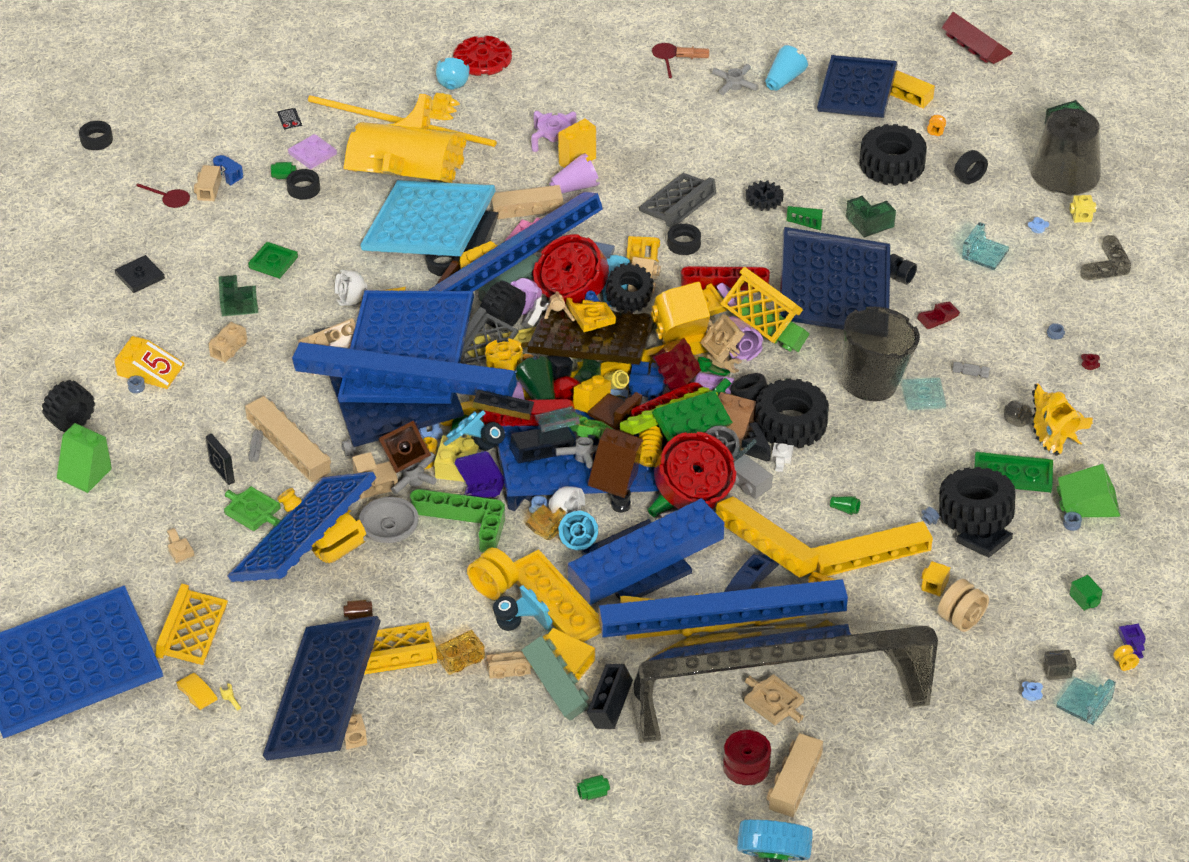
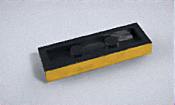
(503, 404)

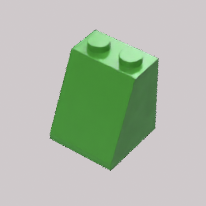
(83, 458)
(1088, 493)

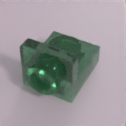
(588, 370)

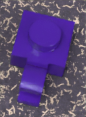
(1133, 636)

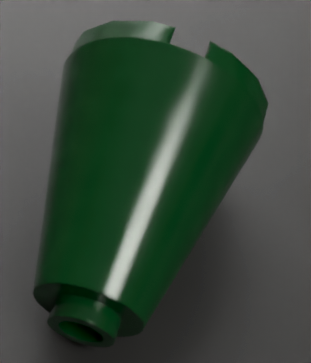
(537, 378)

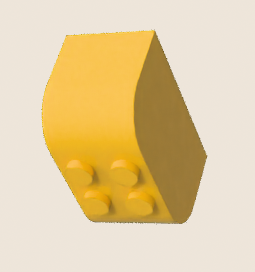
(680, 313)

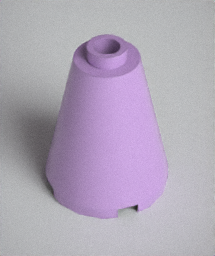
(576, 175)
(750, 343)

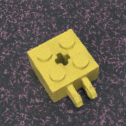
(446, 456)

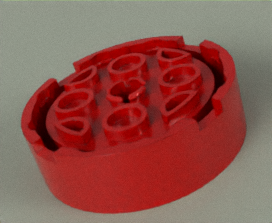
(587, 272)
(677, 477)

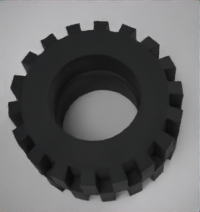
(633, 276)
(504, 303)
(68, 405)

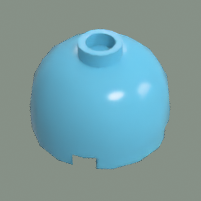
(452, 73)
(578, 530)

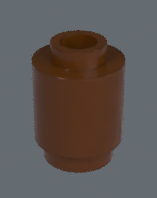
(358, 609)

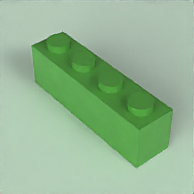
(791, 338)

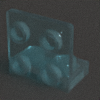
(982, 250)
(1086, 700)

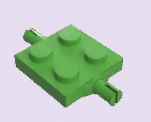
(589, 427)
(252, 508)

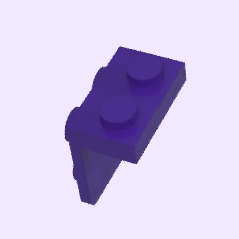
(480, 475)

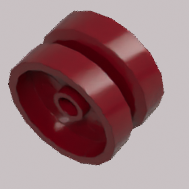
(747, 757)

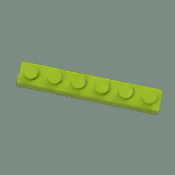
(647, 420)

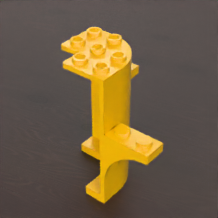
(406, 147)

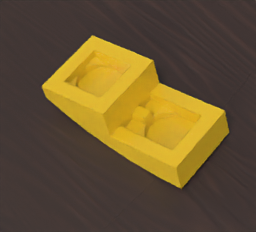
(197, 691)

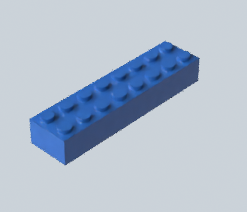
(645, 551)

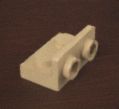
(508, 665)

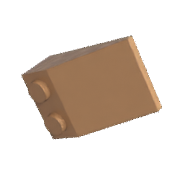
(740, 412)

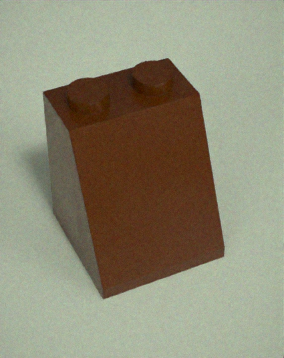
(405, 446)
(616, 462)

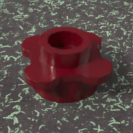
(1090, 361)

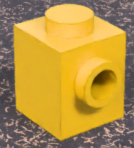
(935, 578)

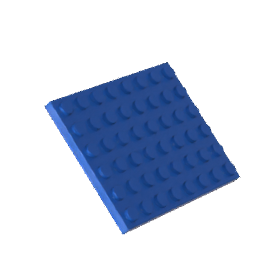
(412, 326)
(552, 473)
(72, 660)

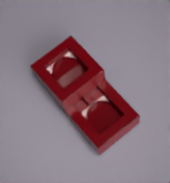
(941, 314)

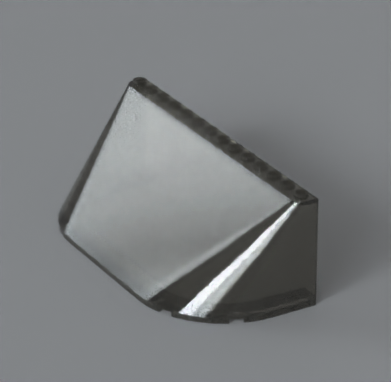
(907, 646)

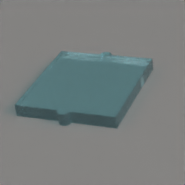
(743, 450)

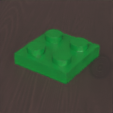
(273, 260)

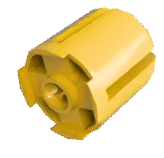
(504, 354)
(339, 539)

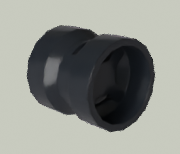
(621, 504)

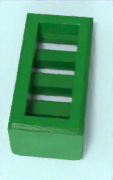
(814, 216)

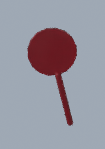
(665, 51)
(174, 198)

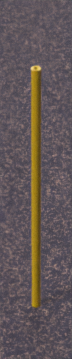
(469, 137)

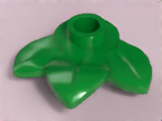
(706, 365)

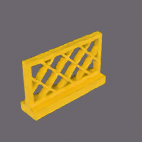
(768, 291)
(174, 620)
(402, 657)

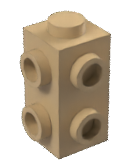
(228, 342)

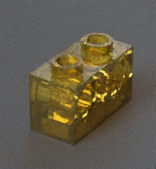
(460, 652)

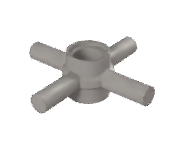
(735, 79)
(583, 450)
(415, 475)

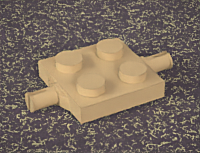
(722, 338)
(774, 699)

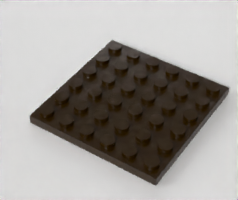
(613, 343)

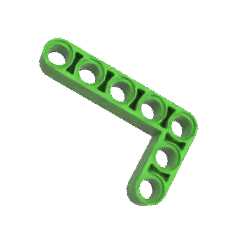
(464, 508)

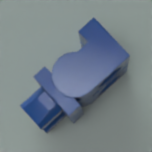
(645, 384)

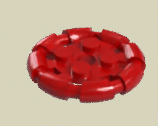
(484, 56)

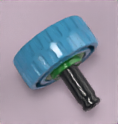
(775, 840)

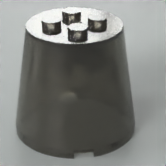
(1068, 153)
(876, 352)

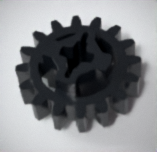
(764, 195)

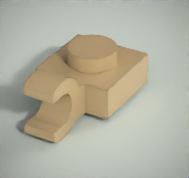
(728, 363)
(179, 548)

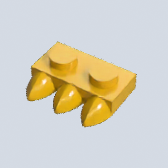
(443, 106)

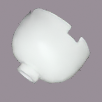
(349, 285)
(567, 498)

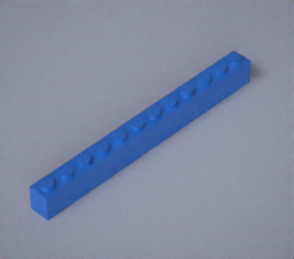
(522, 244)
(402, 370)
(722, 608)

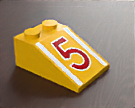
(149, 361)

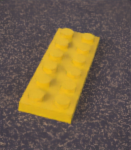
(566, 606)

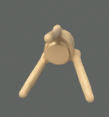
(557, 303)

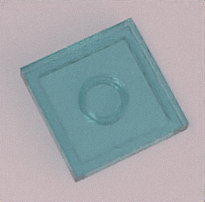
(924, 394)
(557, 419)

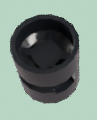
(902, 269)

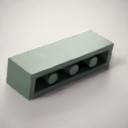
(521, 270)
(556, 678)

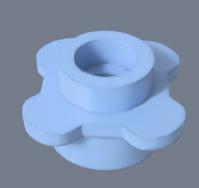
(1038, 225)
(537, 502)
(1032, 691)

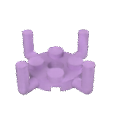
(549, 126)

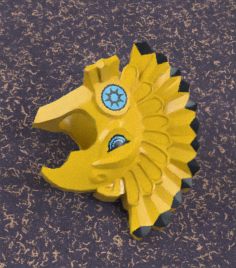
(1056, 420)

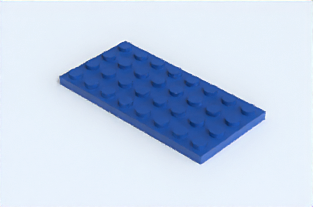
(302, 527)

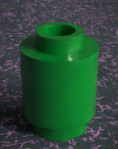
(281, 170)
(593, 787)

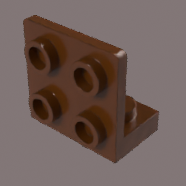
(614, 410)

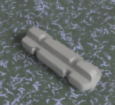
(971, 369)
(255, 446)

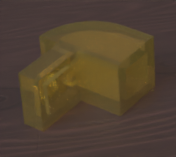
(545, 522)

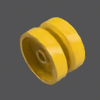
(492, 573)

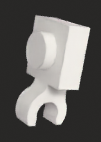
(532, 318)
(781, 454)

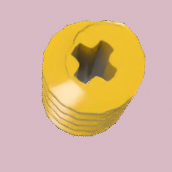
(651, 446)

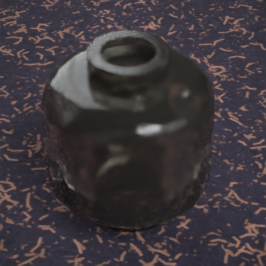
(1017, 413)

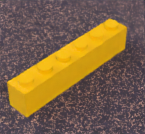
(767, 537)
(873, 548)

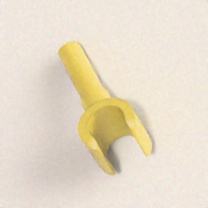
(229, 695)

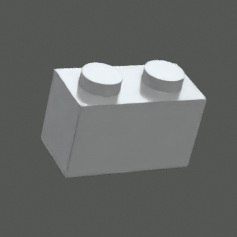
(752, 477)

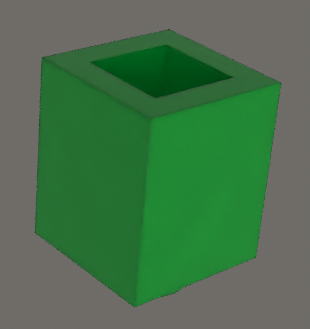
(1086, 592)

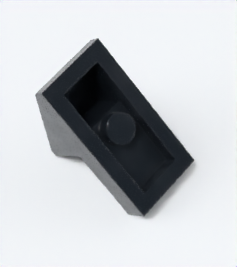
(761, 449)

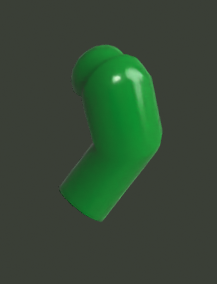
(722, 386)

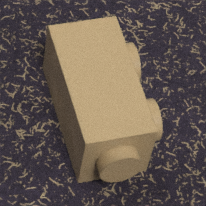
(208, 183)

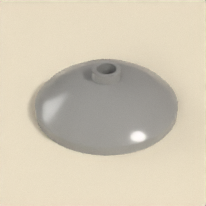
(389, 519)

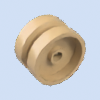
(963, 605)

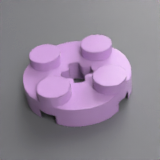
(532, 292)

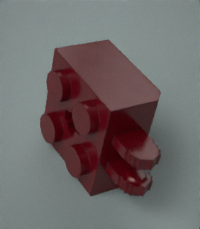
(677, 363)

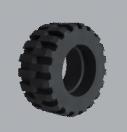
(893, 169)
(792, 396)
(977, 501)

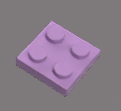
(312, 151)

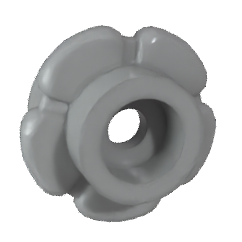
(348, 448)

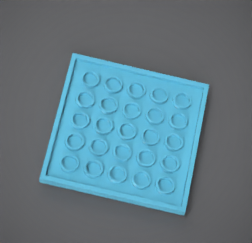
(428, 218)

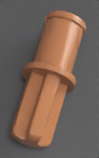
(692, 52)

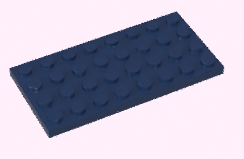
(322, 688)

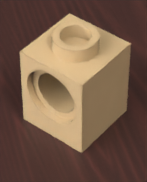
(355, 733)

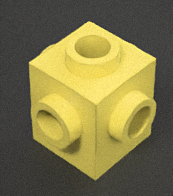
(1080, 205)

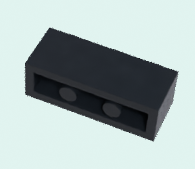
(539, 445)
(610, 696)

